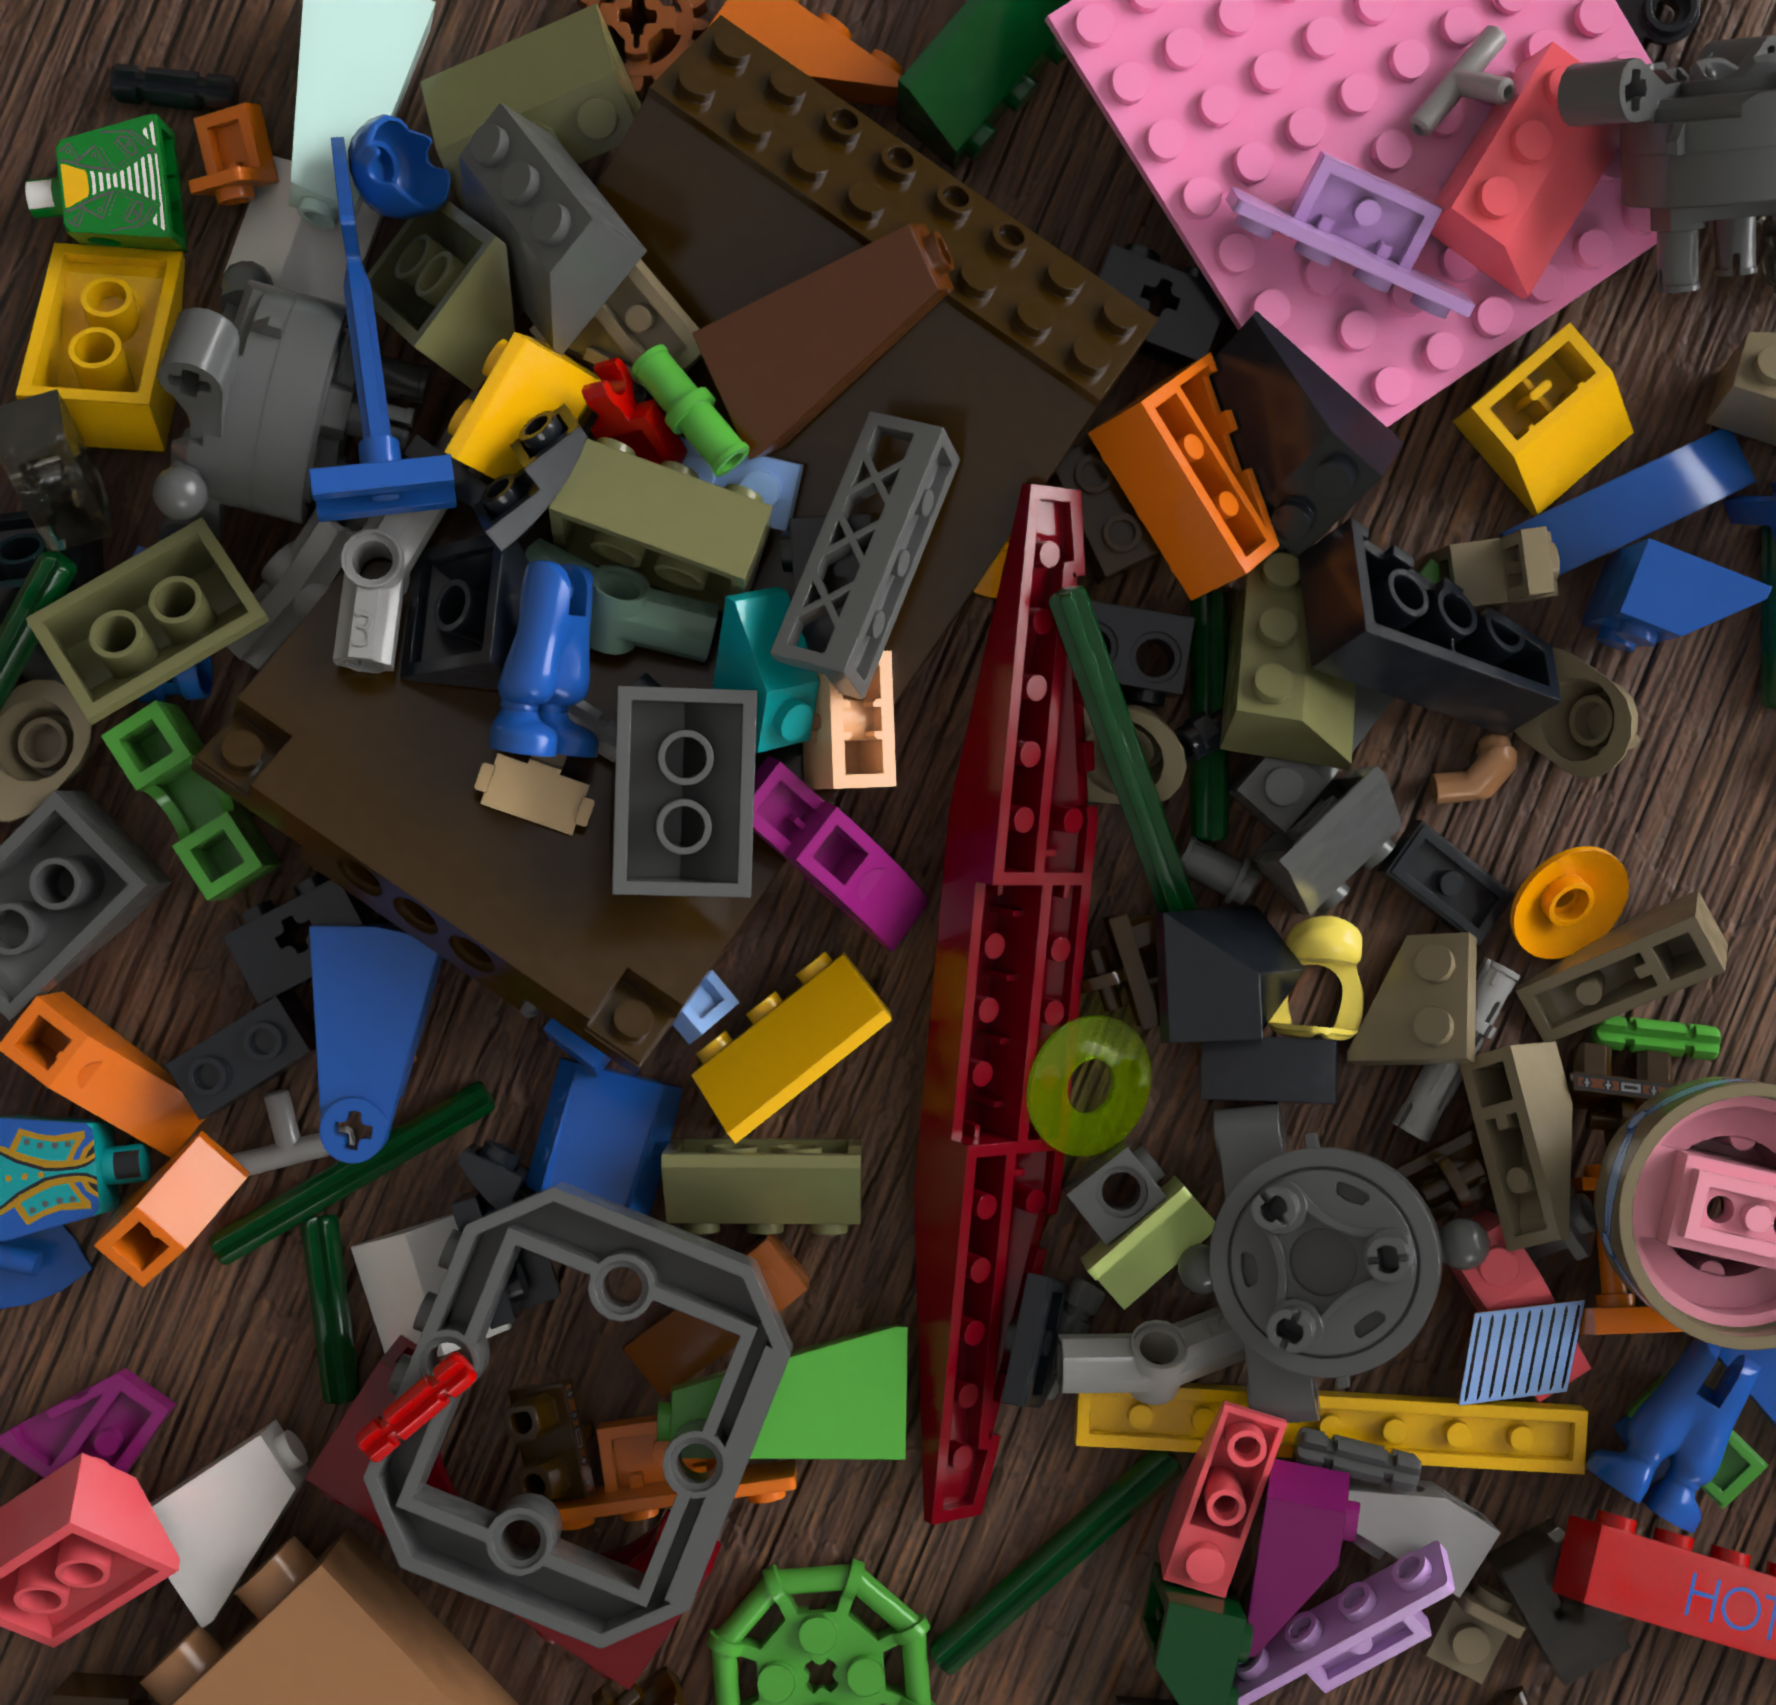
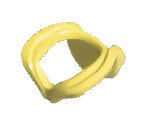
(1337, 946)

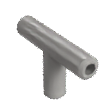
(1466, 80)
(288, 1145)

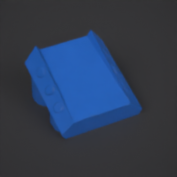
(605, 1134)

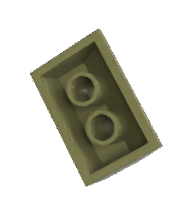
(556, 77)
(446, 290)
(661, 523)
(146, 620)
(1271, 692)
(762, 1184)

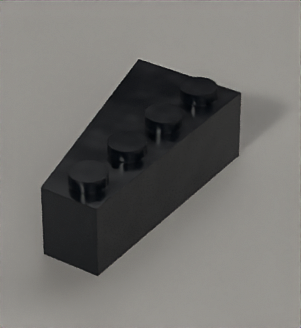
(1419, 639)

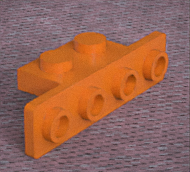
(637, 1482)

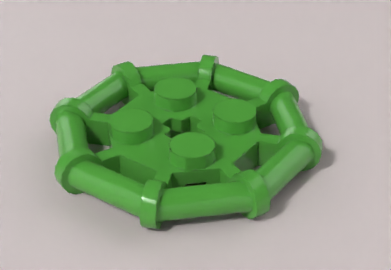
(818, 1636)

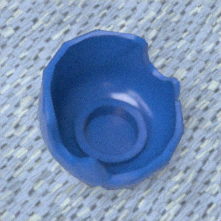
(395, 171)

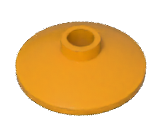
(1569, 902)

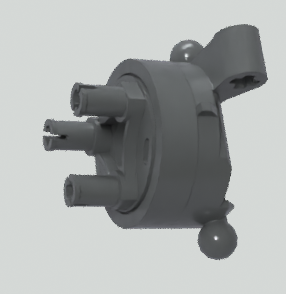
(1689, 147)
(264, 401)
(1318, 1259)

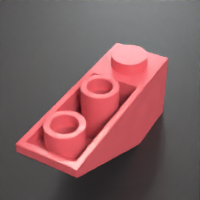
(1219, 1499)

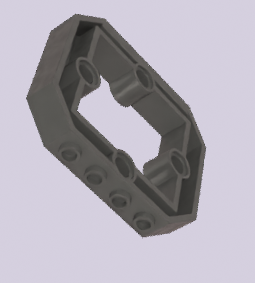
(559, 1580)

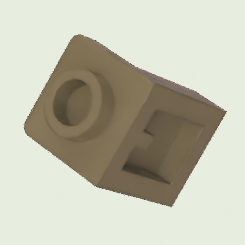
(1471, 1631)

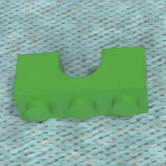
(214, 830)

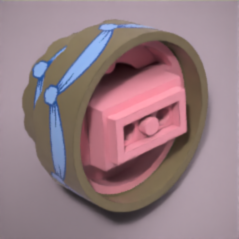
(1653, 1201)

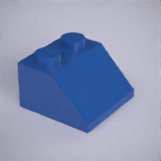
(1662, 594)

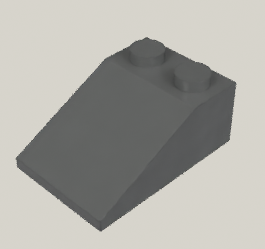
(1331, 841)
(65, 893)

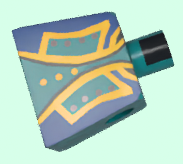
(61, 1171)

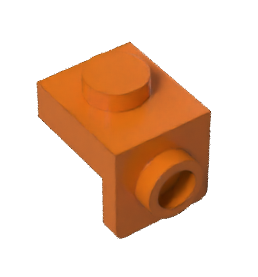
(234, 154)

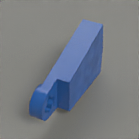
(368, 1023)

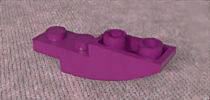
(835, 855)

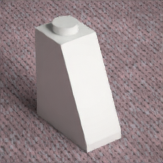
(228, 1514)

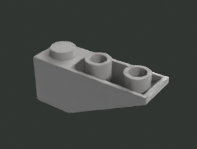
(1409, 1520)

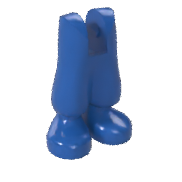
(547, 665)
(1682, 1423)

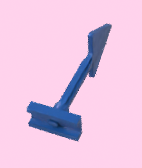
(383, 479)

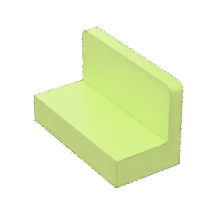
(1150, 1245)

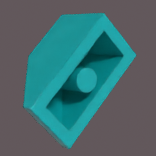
(744, 663)

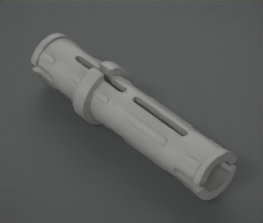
(1439, 1082)

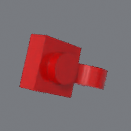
(625, 420)

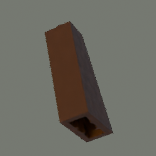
(814, 337)

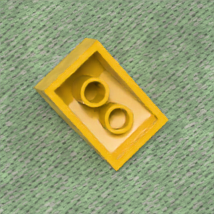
(104, 339)

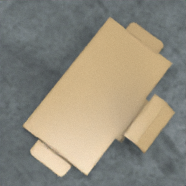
(535, 791)

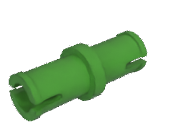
(689, 410)

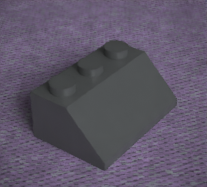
(558, 228)
(684, 791)

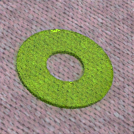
(1049, 1077)

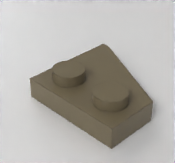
(636, 320)
(1423, 1006)

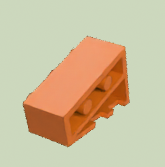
(1186, 479)

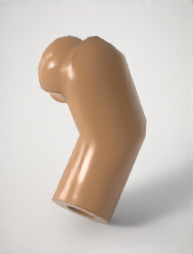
(1483, 778)

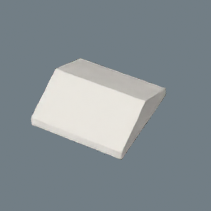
(295, 250)
(400, 1272)

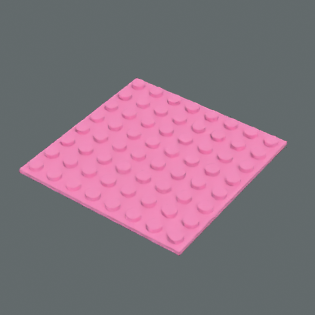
(1261, 86)

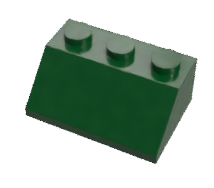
(975, 73)

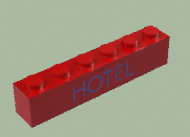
(1669, 1583)

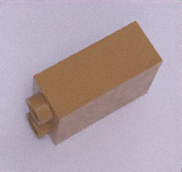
(326, 1636)

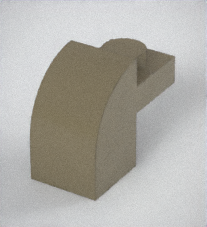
(1503, 569)

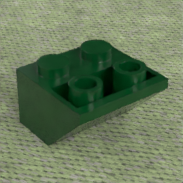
(1195, 1640)

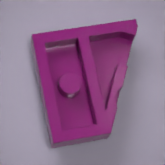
(103, 1421)

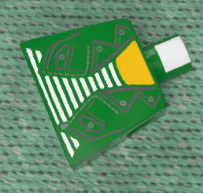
(117, 187)

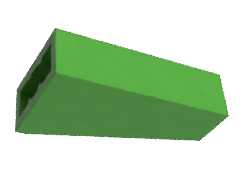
(830, 1404)

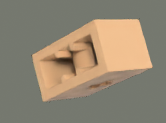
(853, 736)

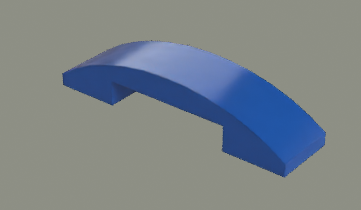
(1644, 499)

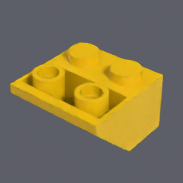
(520, 384)
(1548, 419)

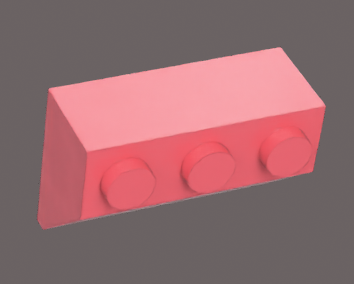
(1523, 178)
(78, 1550)

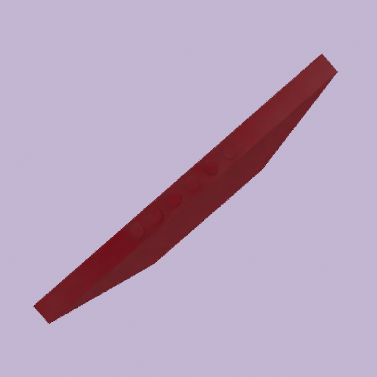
(999, 991)

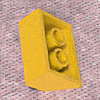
(788, 1043)

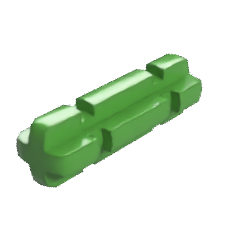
(1657, 1035)

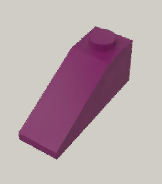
(1298, 1542)

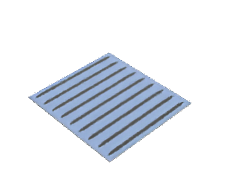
(1521, 1352)

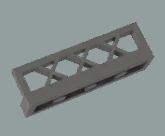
(889, 562)

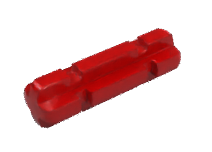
(415, 1407)

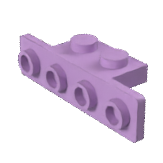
(1361, 222)
(1352, 1629)

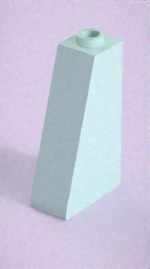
(350, 69)

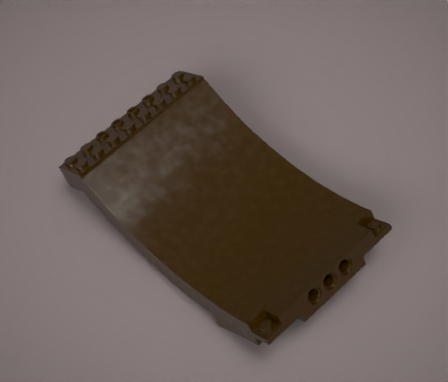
(734, 190)

